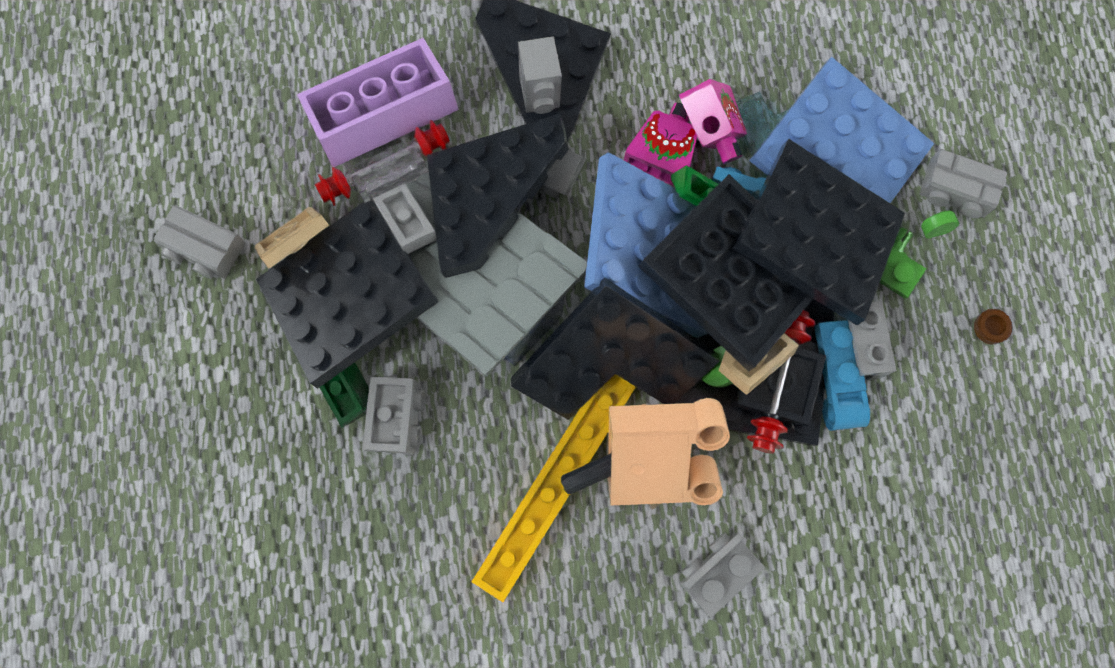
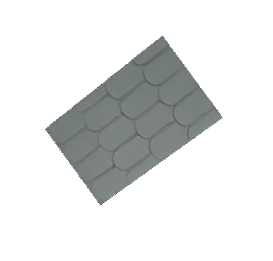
(507, 301)

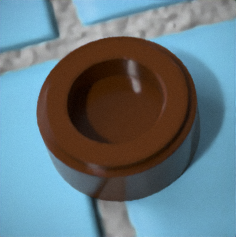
(993, 326)

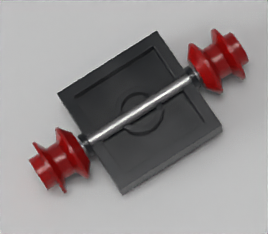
(785, 393)

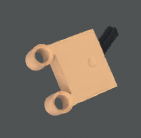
(652, 454)

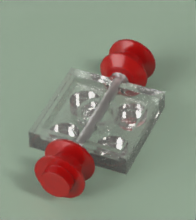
(384, 166)

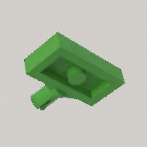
(901, 272)

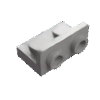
(873, 344)
(393, 415)
(721, 574)

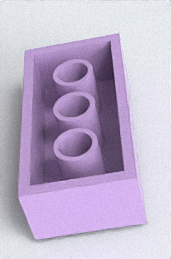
(378, 102)

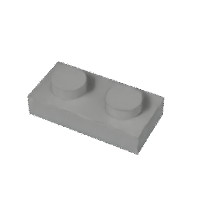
(405, 218)

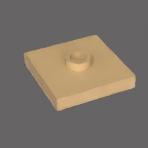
(290, 236)

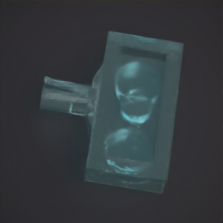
(757, 120)

